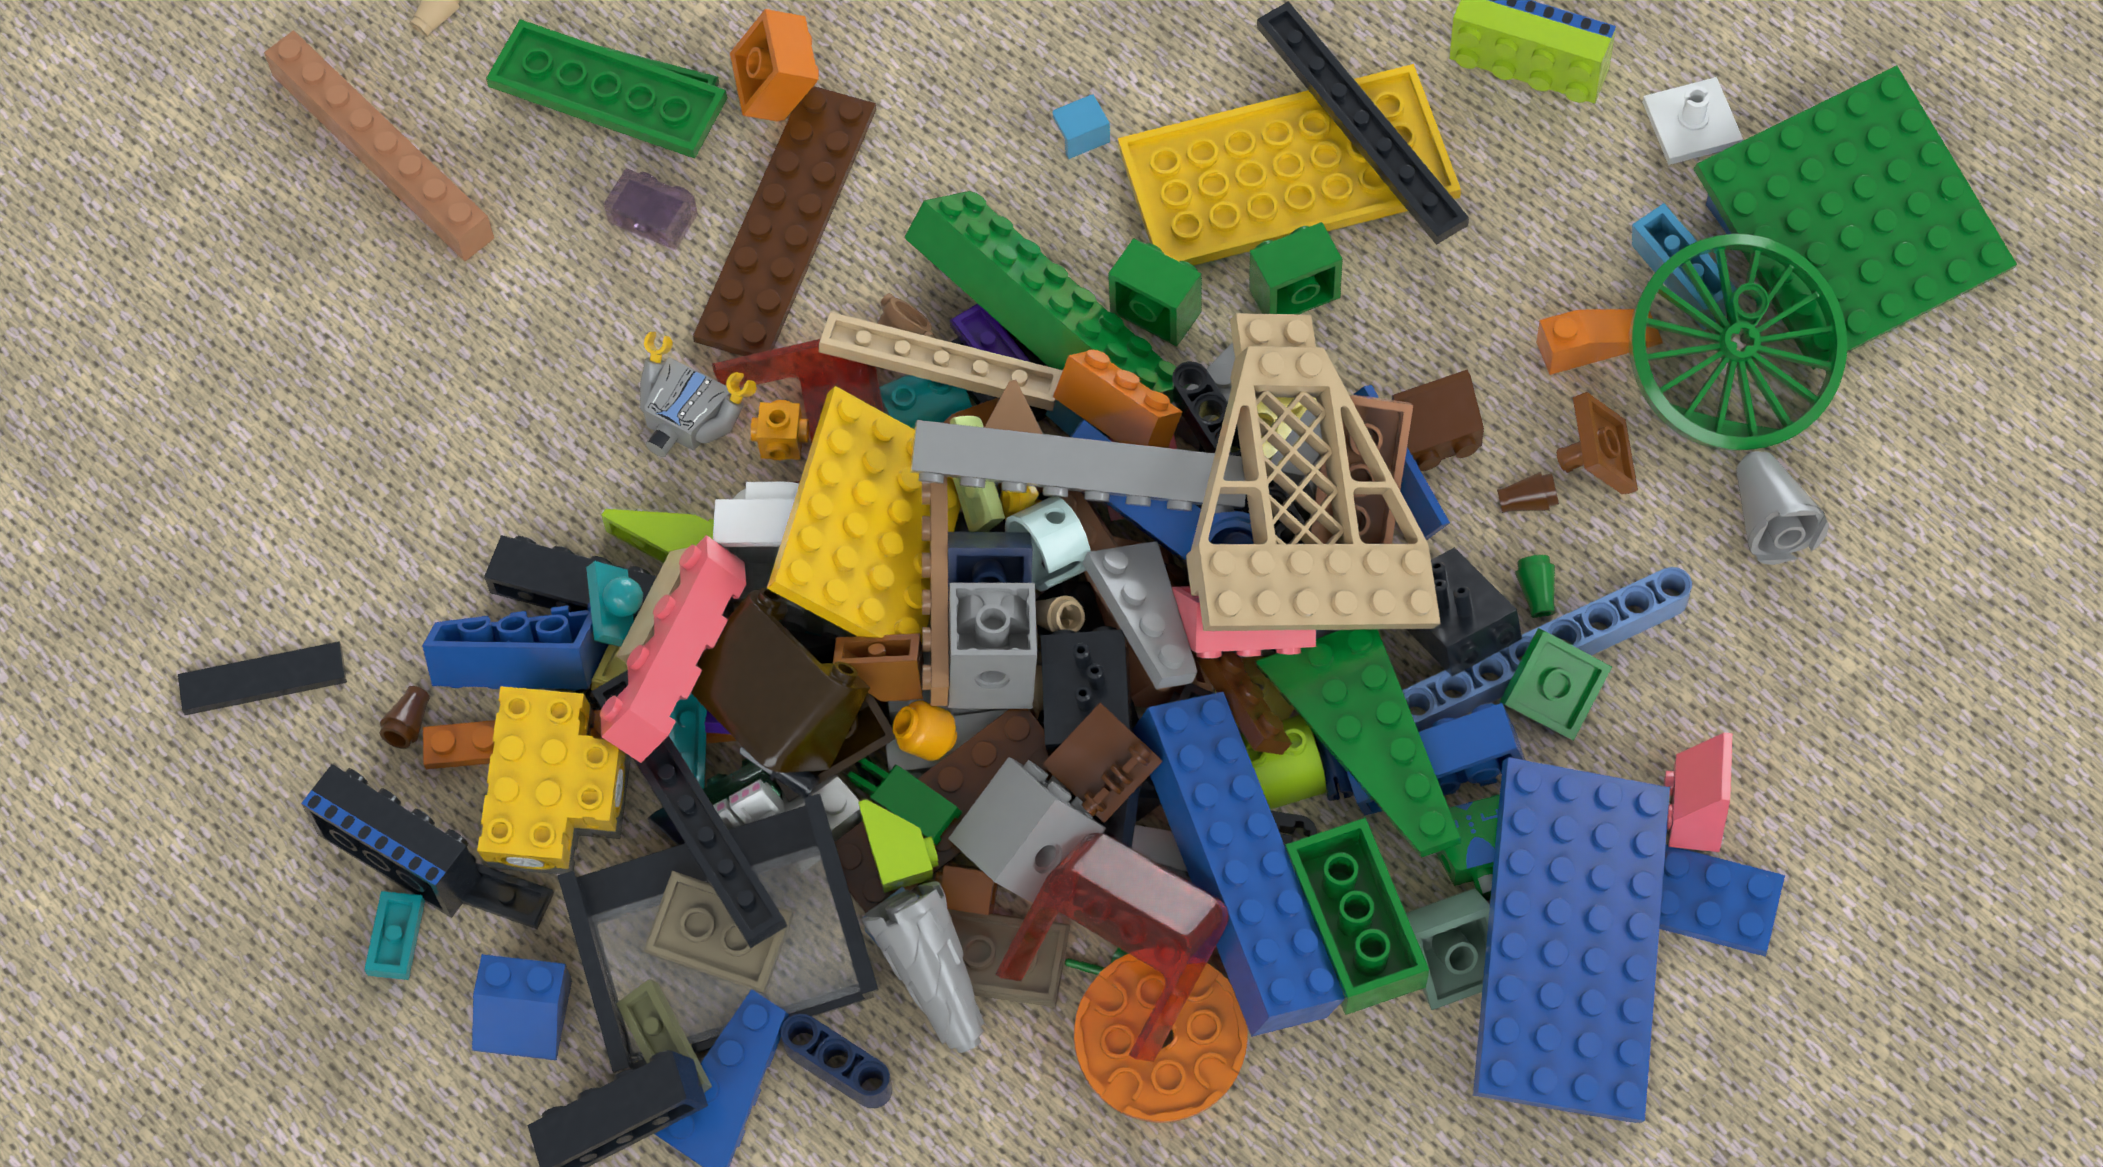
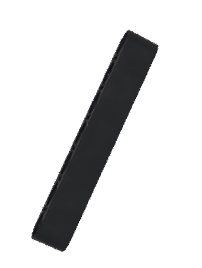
(1210, 401)

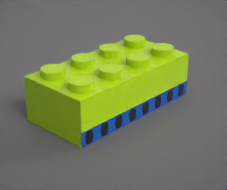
(1534, 45)

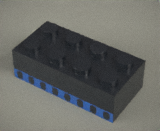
(392, 839)

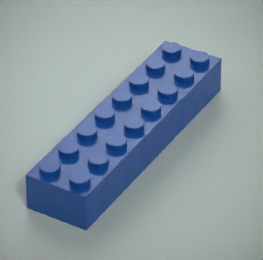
(1240, 858)

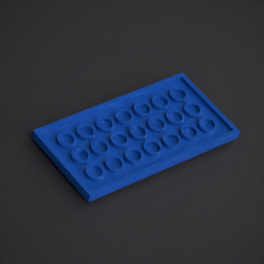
(1572, 941)

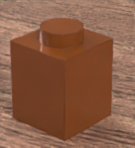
(967, 889)

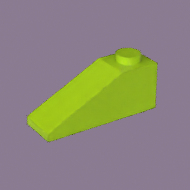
(657, 531)

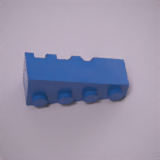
(515, 651)

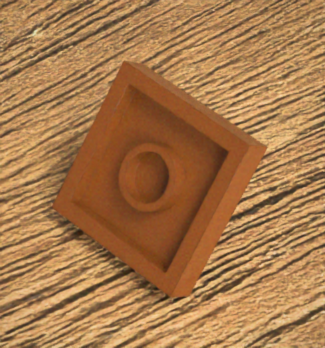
(1602, 445)

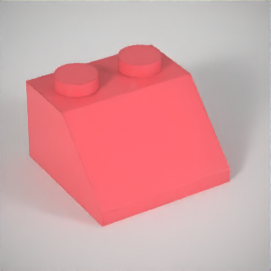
(1700, 794)

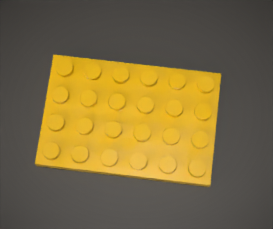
(858, 524)

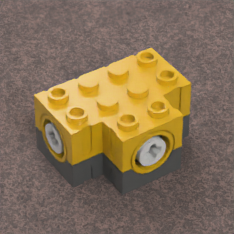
(548, 782)

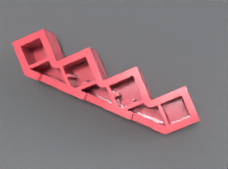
(666, 664)

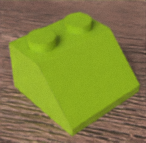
(897, 848)

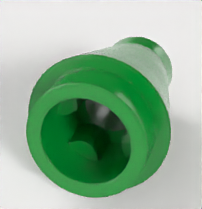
(1537, 583)

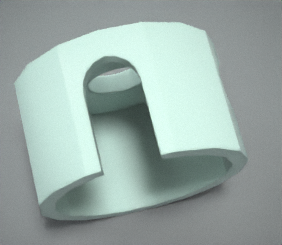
(1055, 539)

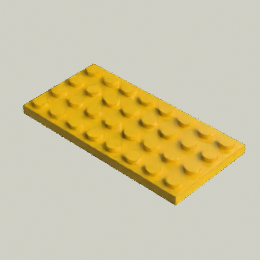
(1270, 168)

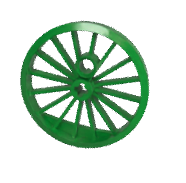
(1717, 431)

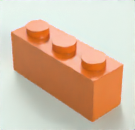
(1116, 401)

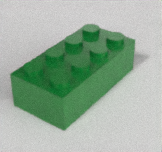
(1358, 915)

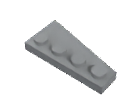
(1145, 608)

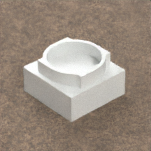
(754, 527)

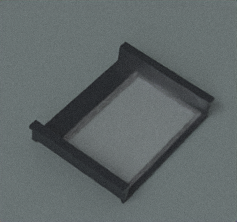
(818, 966)

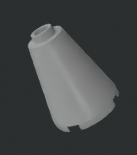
(1777, 510)

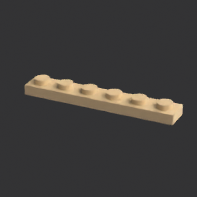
(937, 359)

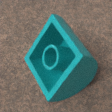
(922, 399)

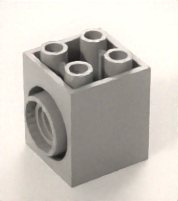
(991, 645)
(1023, 827)

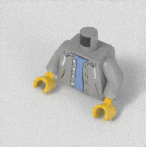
(685, 403)

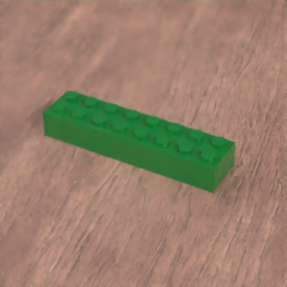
(1027, 289)

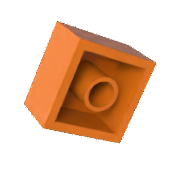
(774, 65)

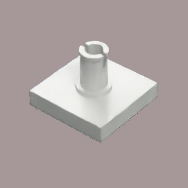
(1692, 120)

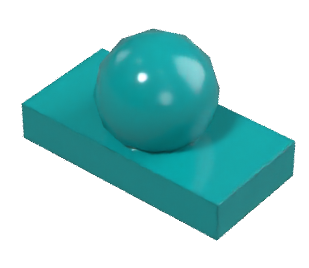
(612, 602)

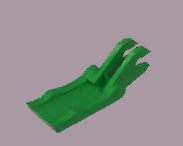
(908, 799)

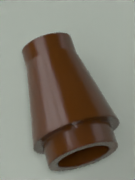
(1529, 494)
(404, 720)

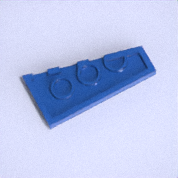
(735, 1072)

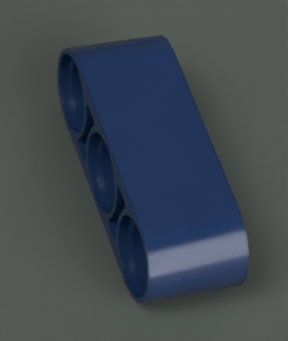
(828, 1044)

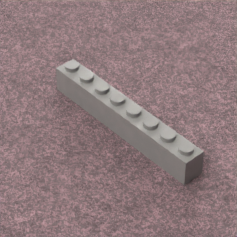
(1068, 464)

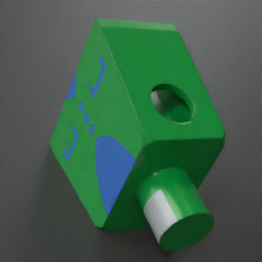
(1475, 855)

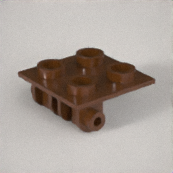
(1102, 762)

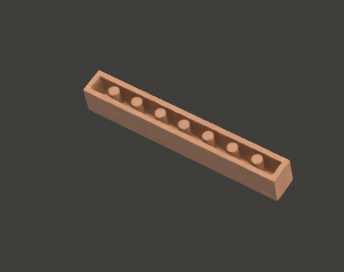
(379, 146)

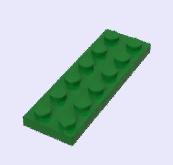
(607, 88)

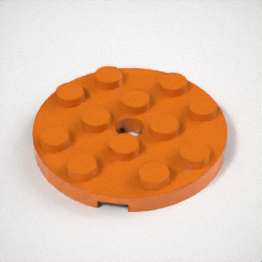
(1188, 1072)

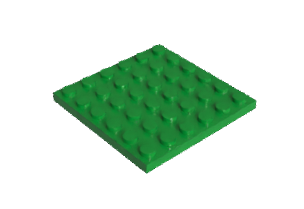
(1867, 202)

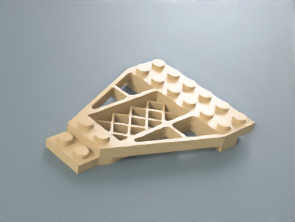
(1312, 582)

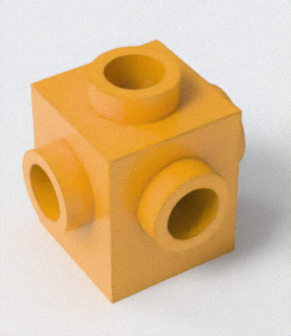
(780, 430)

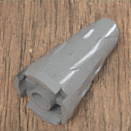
(929, 960)

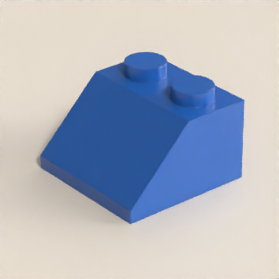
(519, 1006)

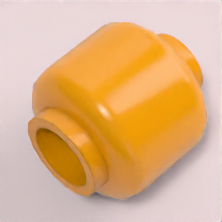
(925, 730)

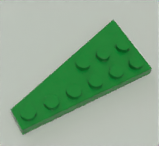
(1361, 716)

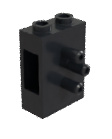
(1471, 613)
(1080, 674)

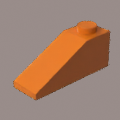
(1587, 337)

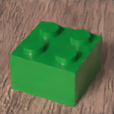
(1296, 271)
(1155, 291)

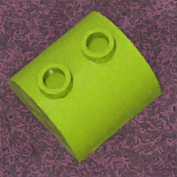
(1294, 774)

